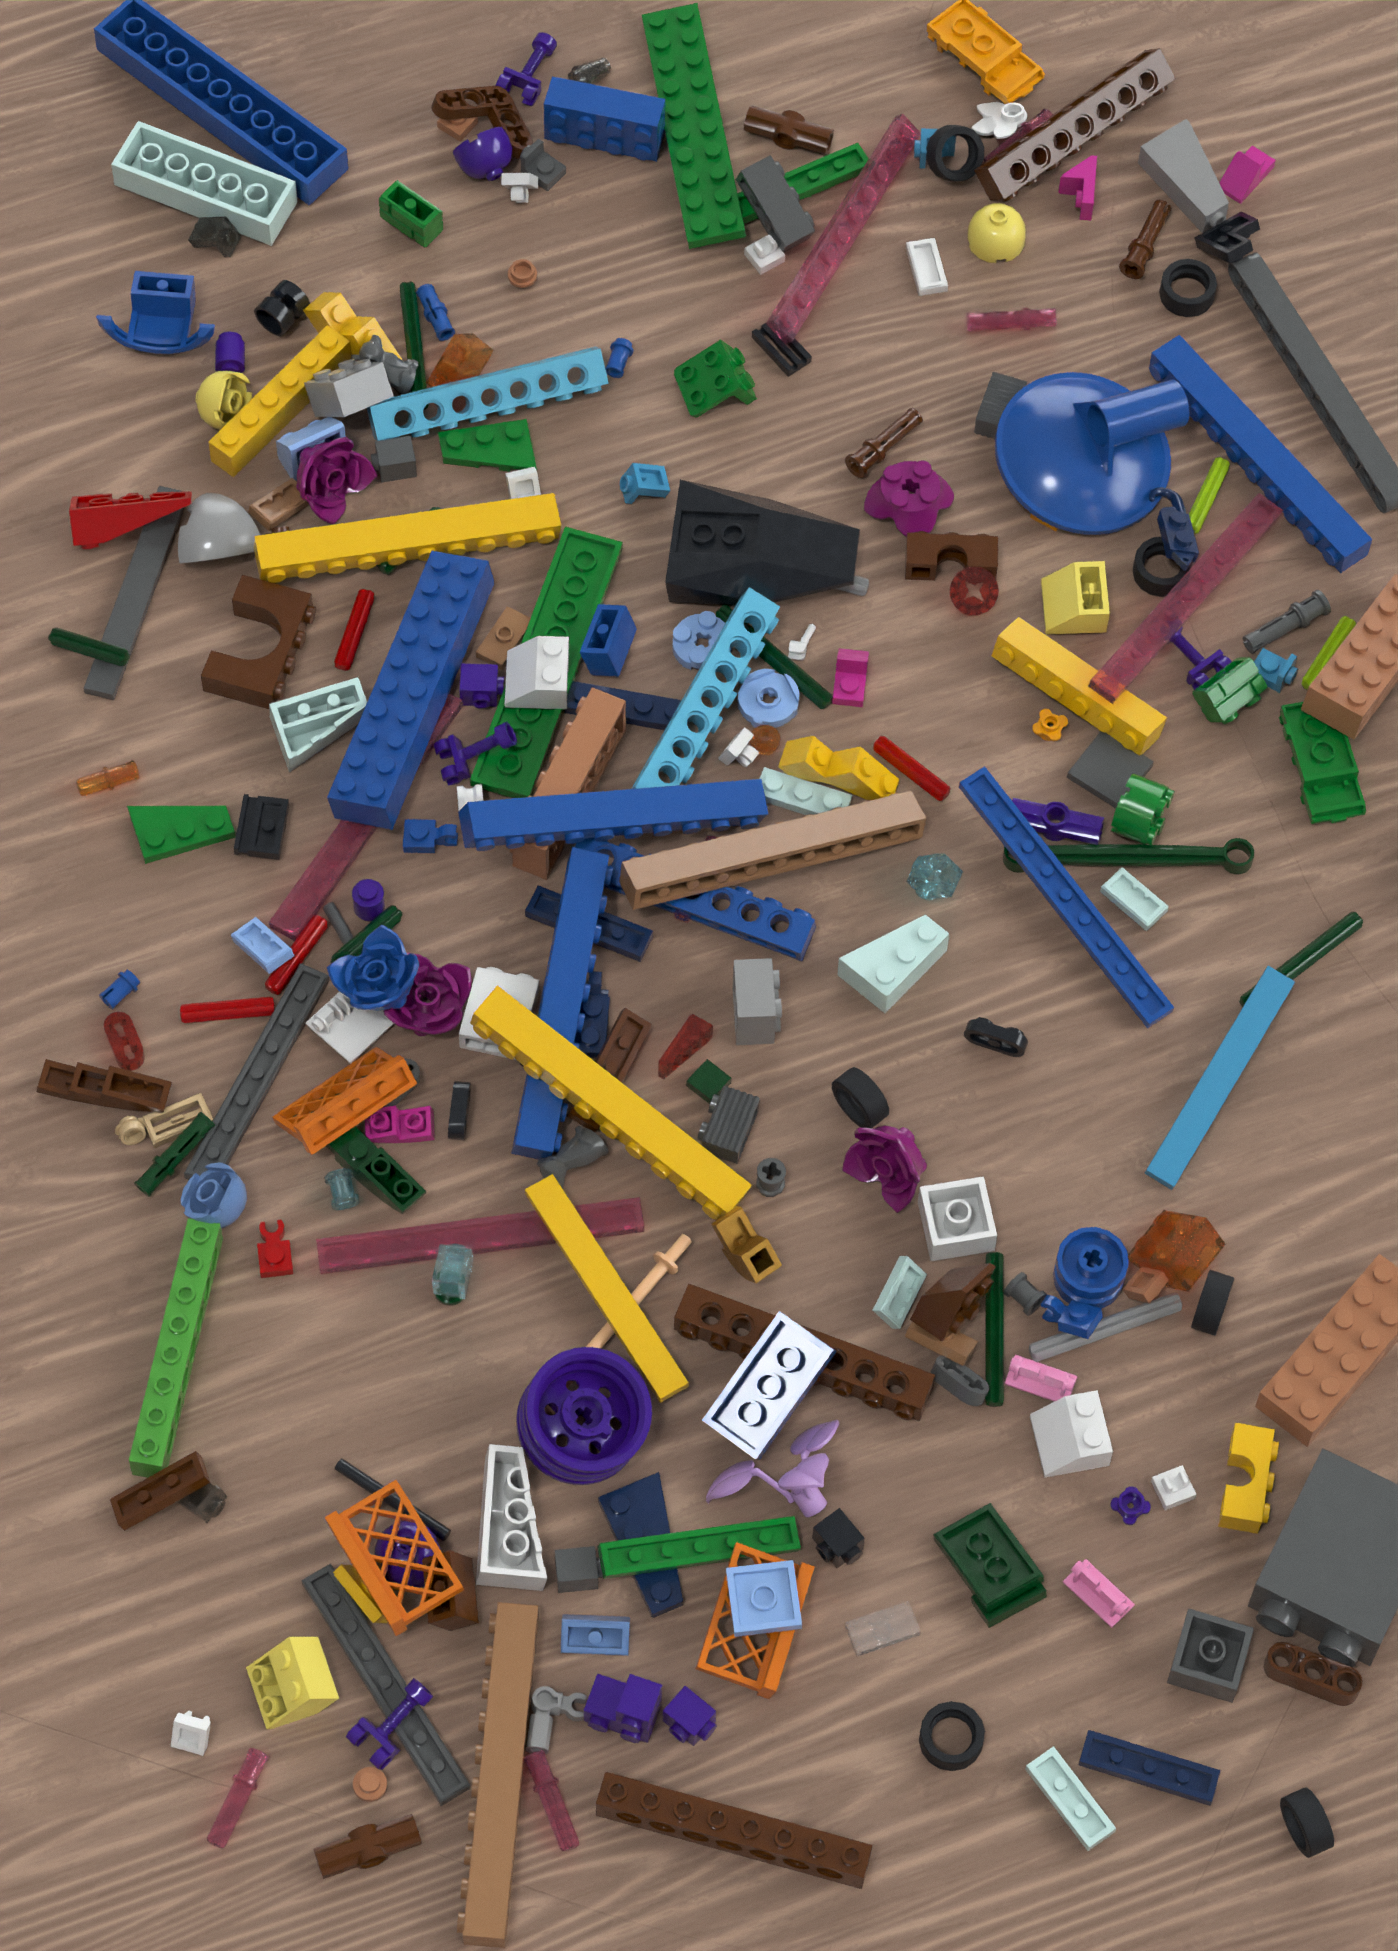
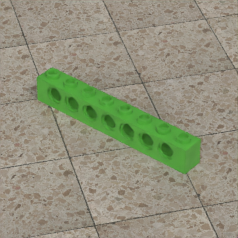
(176, 1348)

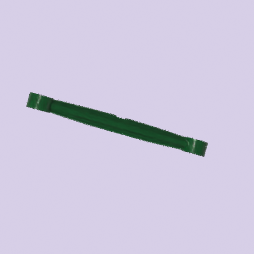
(1146, 855)

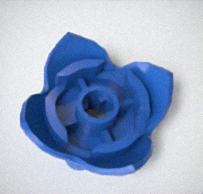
(379, 975)

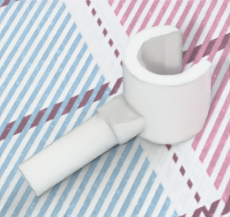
(798, 649)

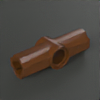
(788, 129)
(367, 1846)

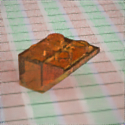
(1179, 1247)

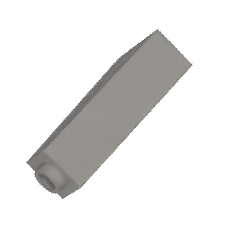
(1185, 175)

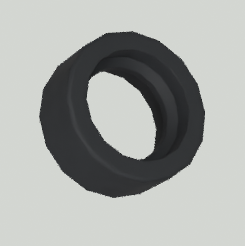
(935, 147)
(1188, 269)
(1146, 581)
(860, 1098)
(1212, 1302)
(953, 1710)
(1307, 1822)

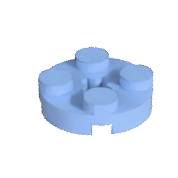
(687, 633)
(761, 713)

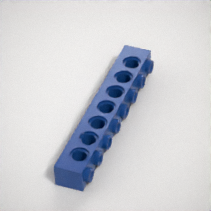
(791, 942)

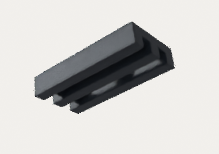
(797, 348)

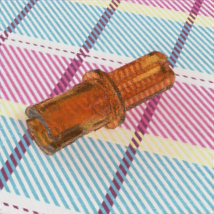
(107, 778)

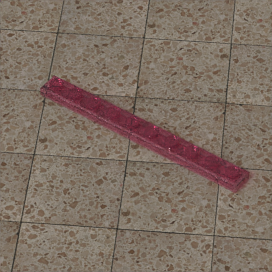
(843, 229)
(1185, 598)
(338, 854)
(478, 1234)

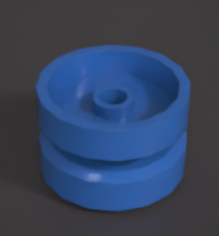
(1091, 1267)

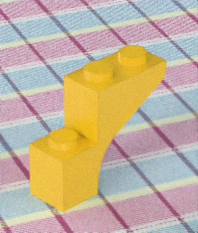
(334, 311)
(846, 769)

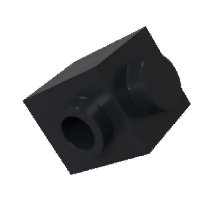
(838, 1539)

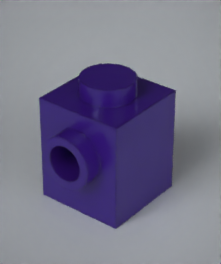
(480, 685)
(689, 1717)

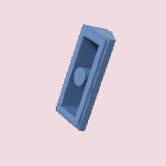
(595, 1634)

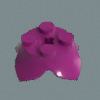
(329, 474)
(914, 511)
(447, 988)
(889, 1158)

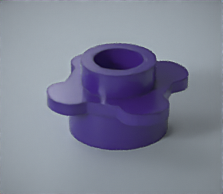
(1133, 1496)

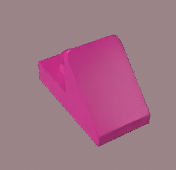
(1246, 173)
(1081, 182)
(850, 677)

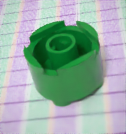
(1141, 810)

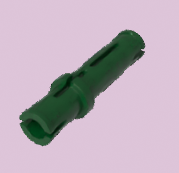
(174, 1154)

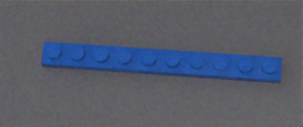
(1066, 897)

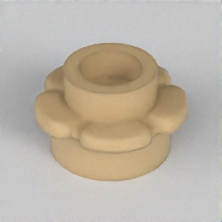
(131, 1130)

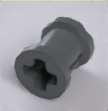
(767, 1168)
(1024, 1293)

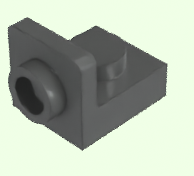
(542, 165)

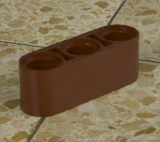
(1329, 1670)

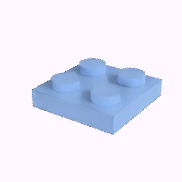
(763, 1598)

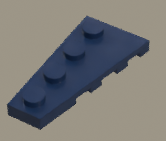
(641, 1512)

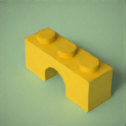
(1245, 1506)

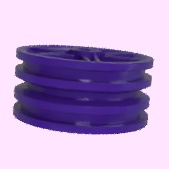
(591, 1370)

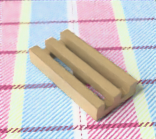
(171, 1135)

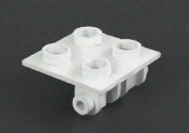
(347, 1028)

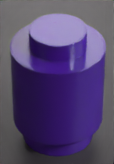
(230, 352)
(368, 899)

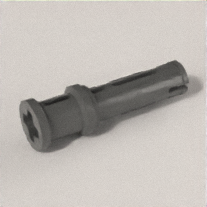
(1298, 616)

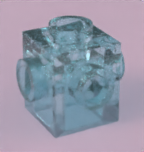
(934, 876)

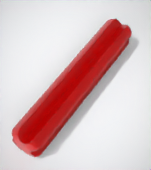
(354, 629)
(911, 768)
(300, 948)
(227, 1009)

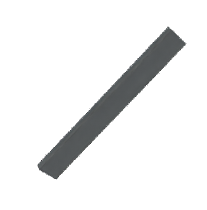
(134, 599)
(260, 1069)
(385, 1684)

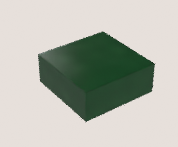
(708, 1081)

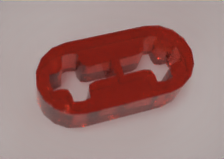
(117, 1043)

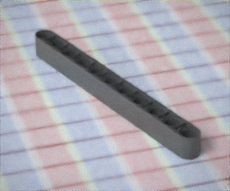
(1317, 379)

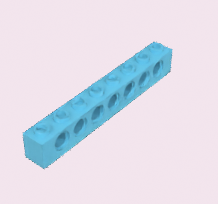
(587, 360)
(750, 609)

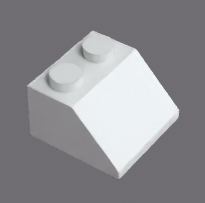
(538, 673)
(1072, 1435)

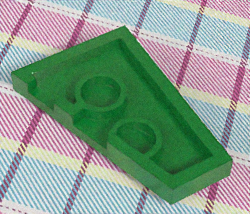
(495, 445)
(178, 829)

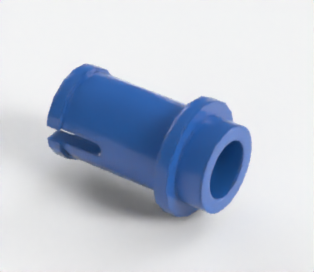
(621, 350)
(119, 989)

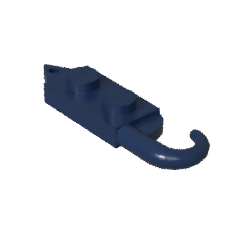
(1176, 529)

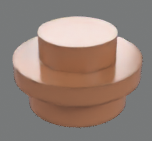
(522, 273)
(369, 1784)

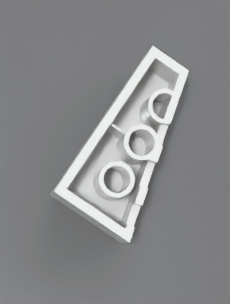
(508, 1531)

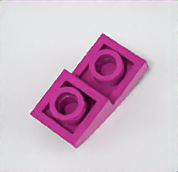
(400, 1126)

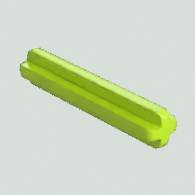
(1208, 493)
(1336, 638)

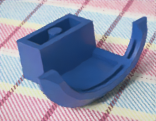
(160, 315)

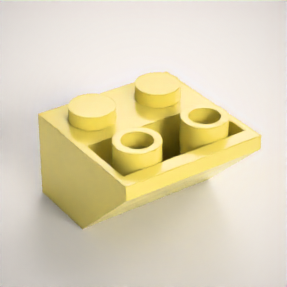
(1076, 599)
(292, 1681)

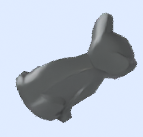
(399, 372)
(578, 1152)

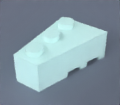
(316, 719)
(894, 962)

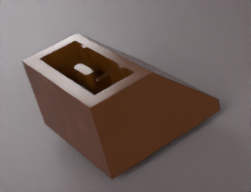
(953, 1300)

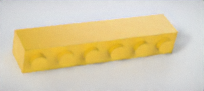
(276, 403)
(1067, 681)

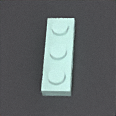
(800, 794)
(1070, 1798)

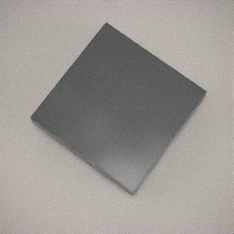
(1107, 768)

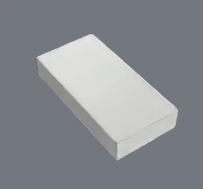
(926, 266)

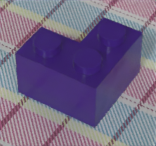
(624, 1707)

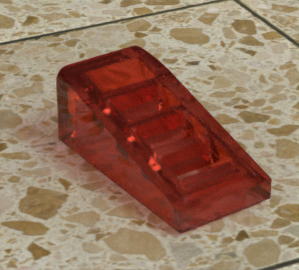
(687, 1042)

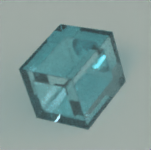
(452, 1270)

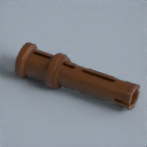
(1142, 248)
(876, 448)

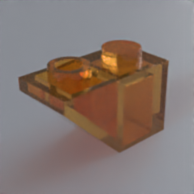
(461, 360)

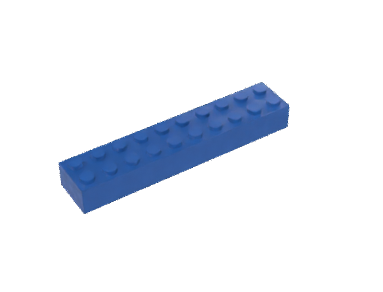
(220, 98)
(411, 690)

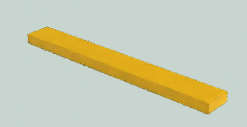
(606, 1288)

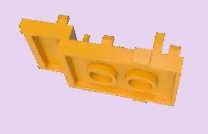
(986, 50)

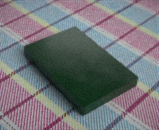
(988, 1557)

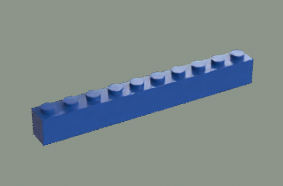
(1262, 456)
(612, 814)
(564, 992)

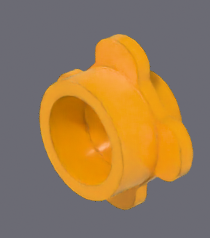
(1046, 732)

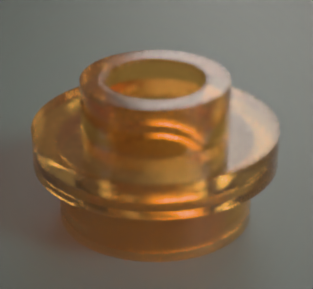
(765, 747)

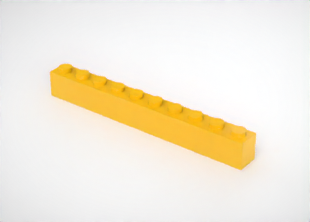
(407, 537)
(609, 1103)

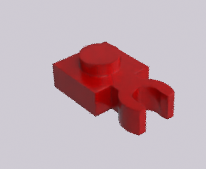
(275, 1253)

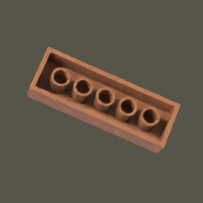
(1360, 669)
(576, 767)
(1336, 1355)

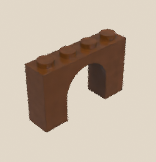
(262, 679)

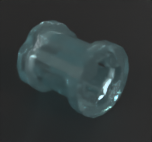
(342, 1189)

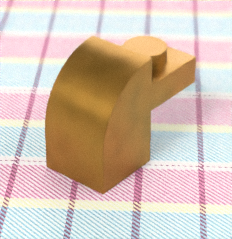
(744, 1249)

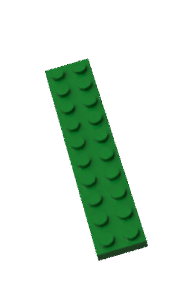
(693, 126)
(563, 609)

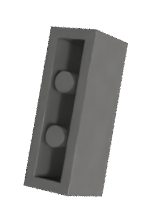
(776, 203)

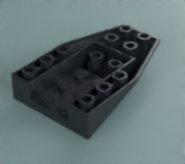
(744, 541)

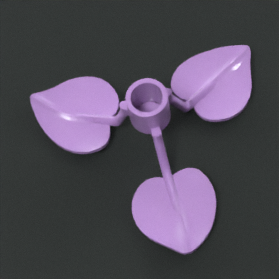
(801, 1480)

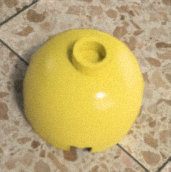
(996, 233)
(222, 397)

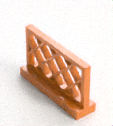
(357, 1101)
(366, 1565)
(778, 1642)

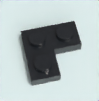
(1229, 238)

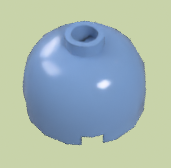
(215, 1195)

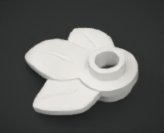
(1000, 119)

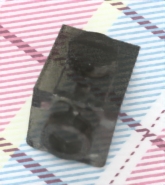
(215, 233)
(205, 1502)

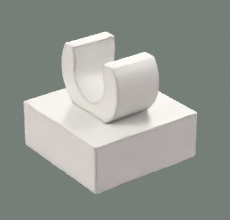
(519, 185)
(764, 254)
(523, 483)
(739, 749)
(1173, 1487)
(190, 1733)

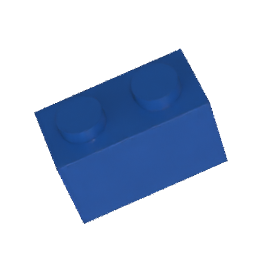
(608, 640)

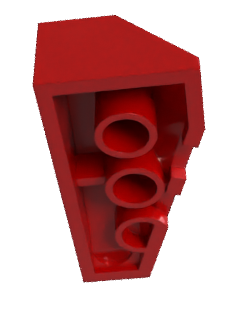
(102, 518)

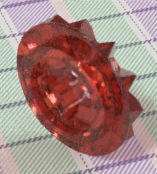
(972, 604)

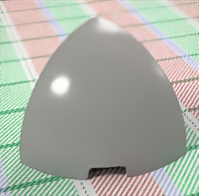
(215, 530)

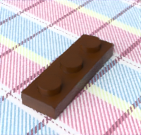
(160, 1490)

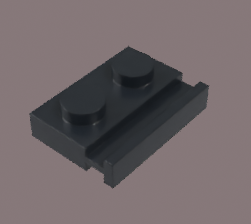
(261, 826)

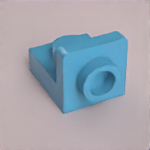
(920, 146)
(645, 481)
(1276, 670)

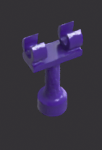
(543, 46)
(1197, 675)
(452, 746)
(416, 1695)

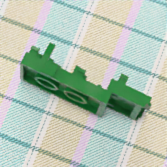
(1324, 767)

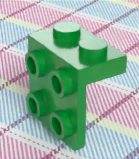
(713, 378)

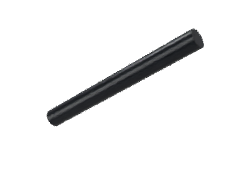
(392, 1500)

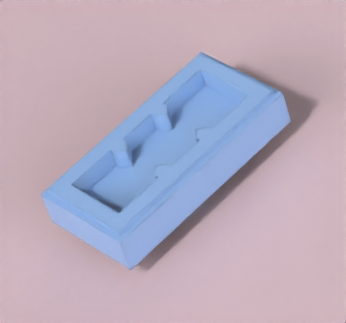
(262, 945)

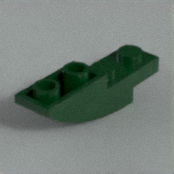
(376, 1170)

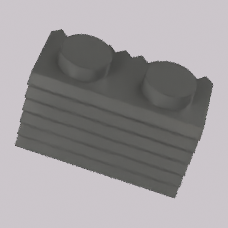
(997, 396)
(730, 1123)

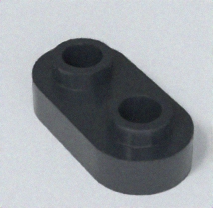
(996, 1038)

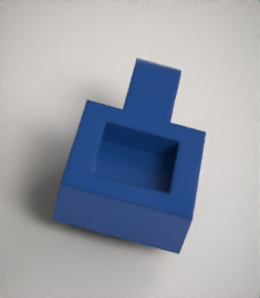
(423, 836)
(1073, 1319)

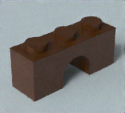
(927, 550)

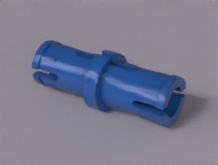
(435, 312)

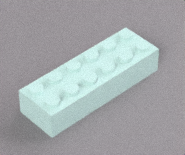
(204, 182)

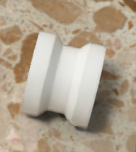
(469, 795)

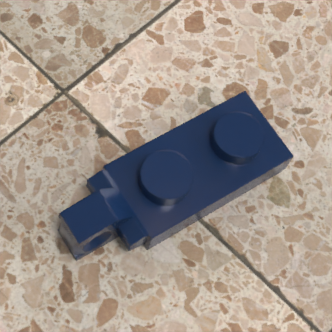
(596, 1017)

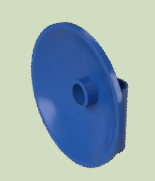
(1088, 449)

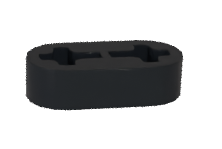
(459, 1110)

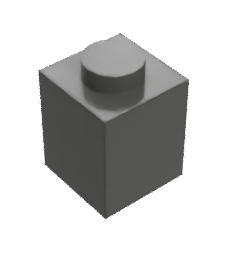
(394, 459)
(577, 1569)

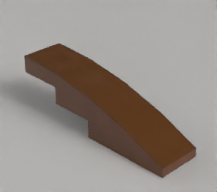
(104, 1087)

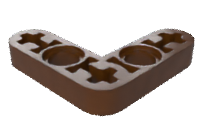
(491, 102)

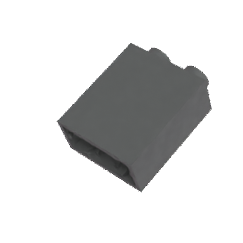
(1335, 1563)

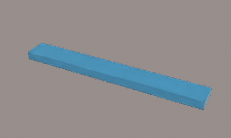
(1219, 1077)

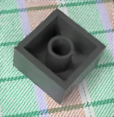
(1210, 1655)

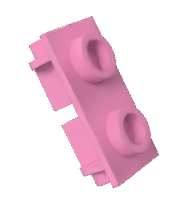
(1039, 1379)
(1098, 1592)

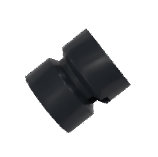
(281, 308)

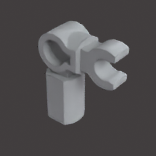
(546, 1703)

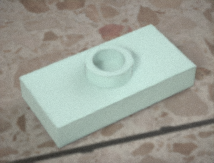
(1134, 899)
(899, 1292)

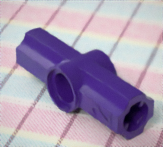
(1073, 824)

